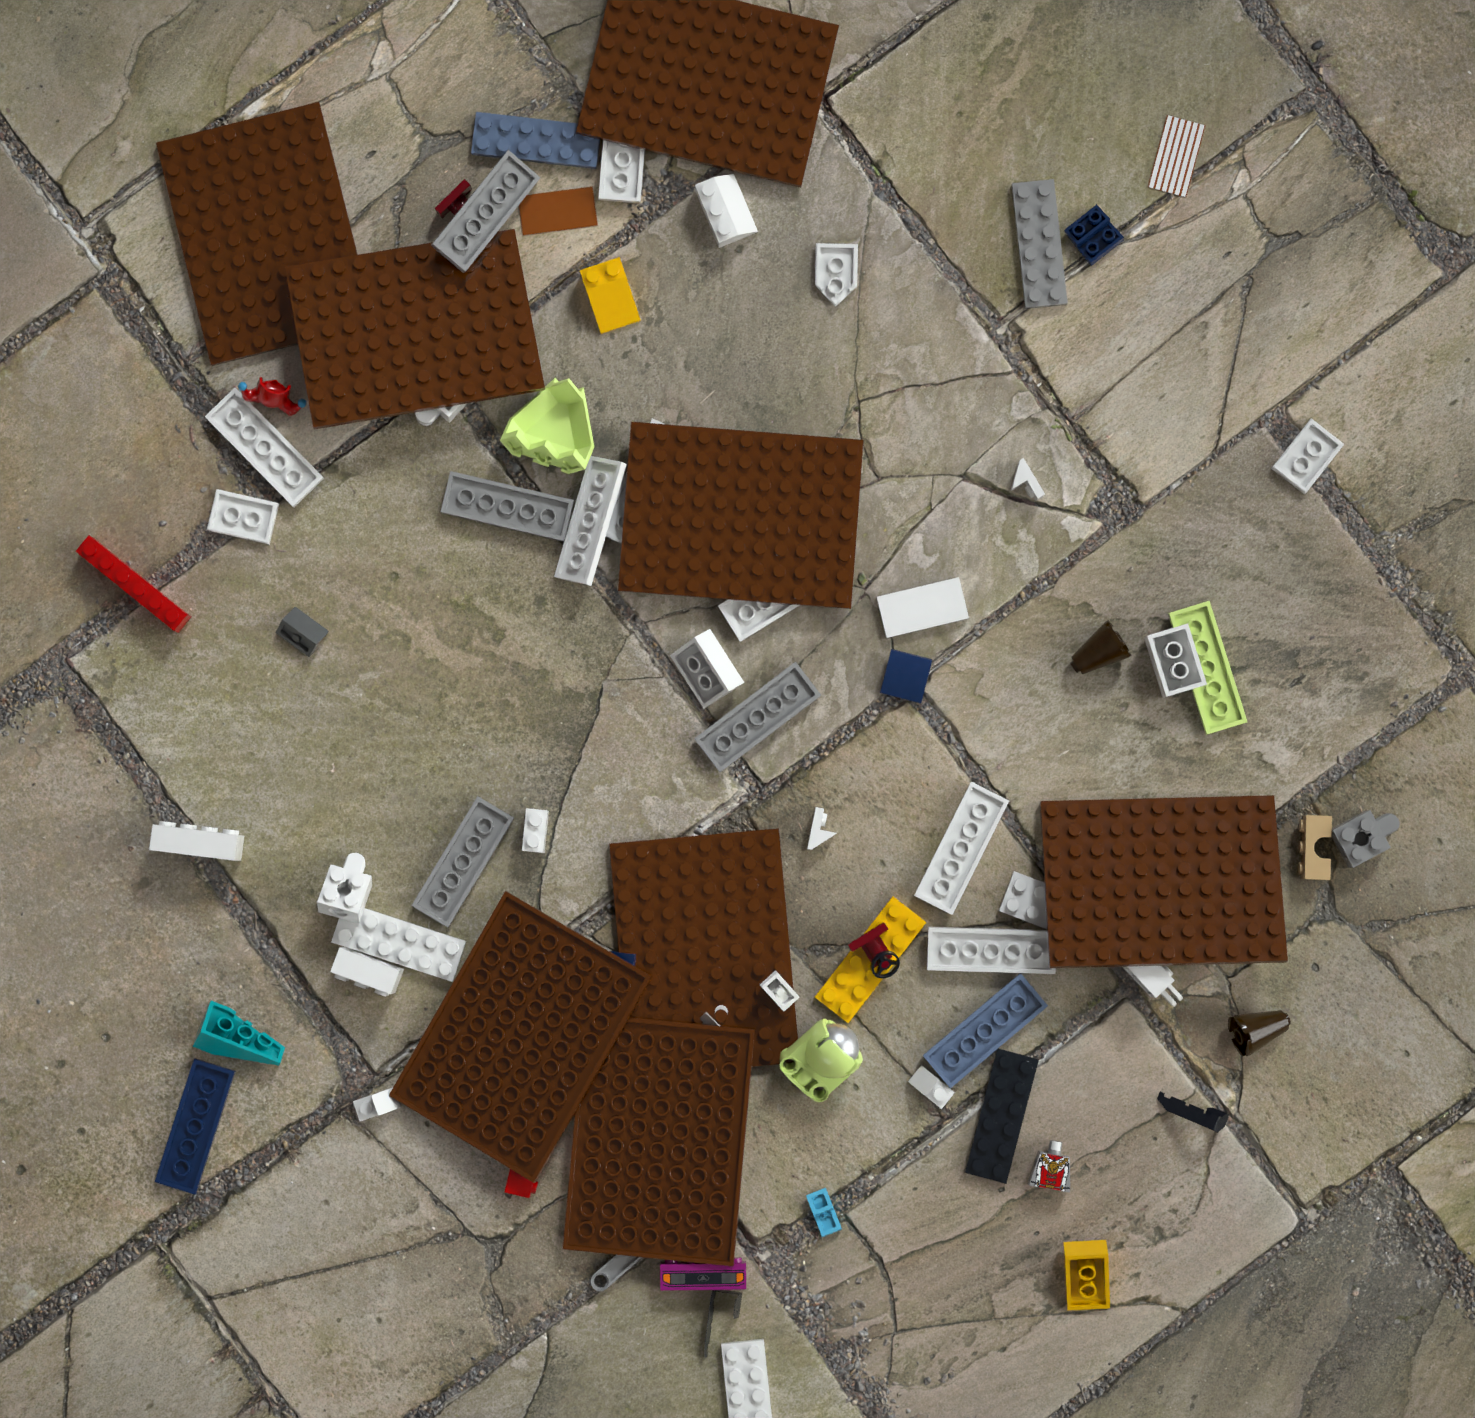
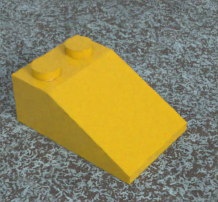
(610, 295)
(1086, 1275)

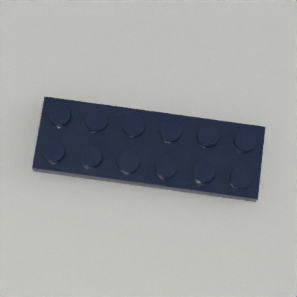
(195, 1126)

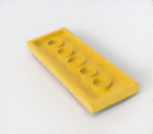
(853, 978)

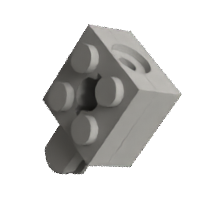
(1364, 836)

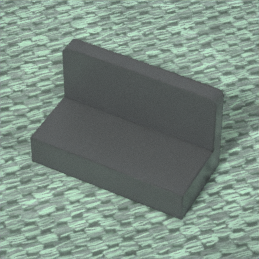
(301, 631)

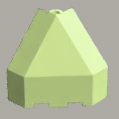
(553, 428)

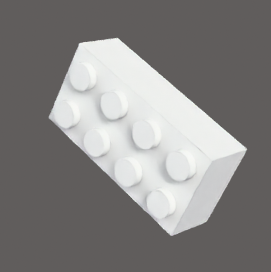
(195, 842)

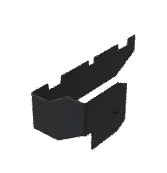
(1211, 1119)
(711, 1310)

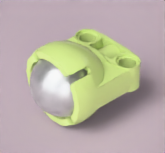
(822, 1058)

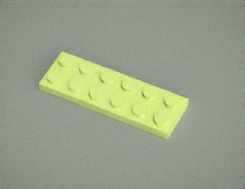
(1219, 699)

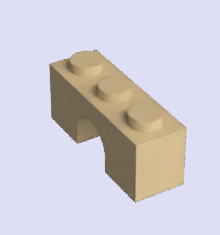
(1312, 829)

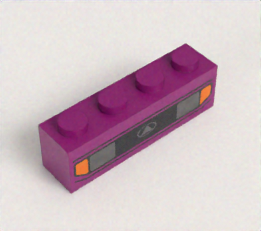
(702, 1276)

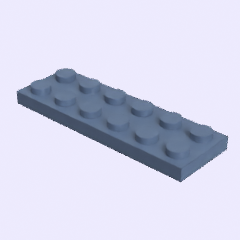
(533, 140)
(985, 1030)

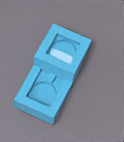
(824, 1212)

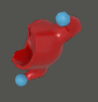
(272, 395)

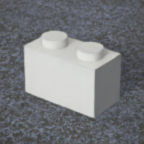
(535, 830)

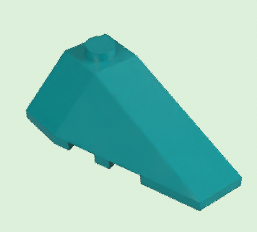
(230, 1036)

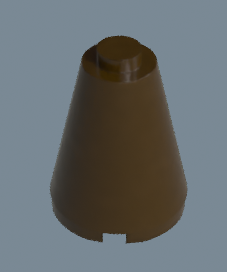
(1100, 650)
(1257, 1029)

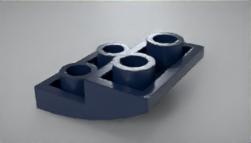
(1094, 235)
(906, 676)

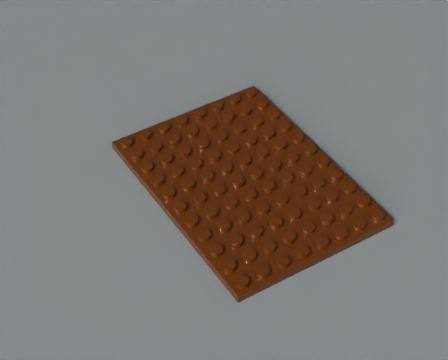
(710, 83)
(246, 209)
(412, 331)
(740, 515)
(1162, 882)
(708, 930)
(520, 1036)
(662, 1144)

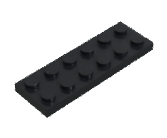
(1001, 1116)

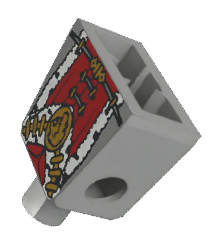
(1051, 1169)

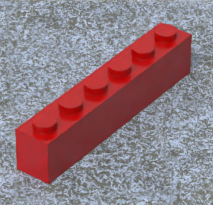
(133, 584)

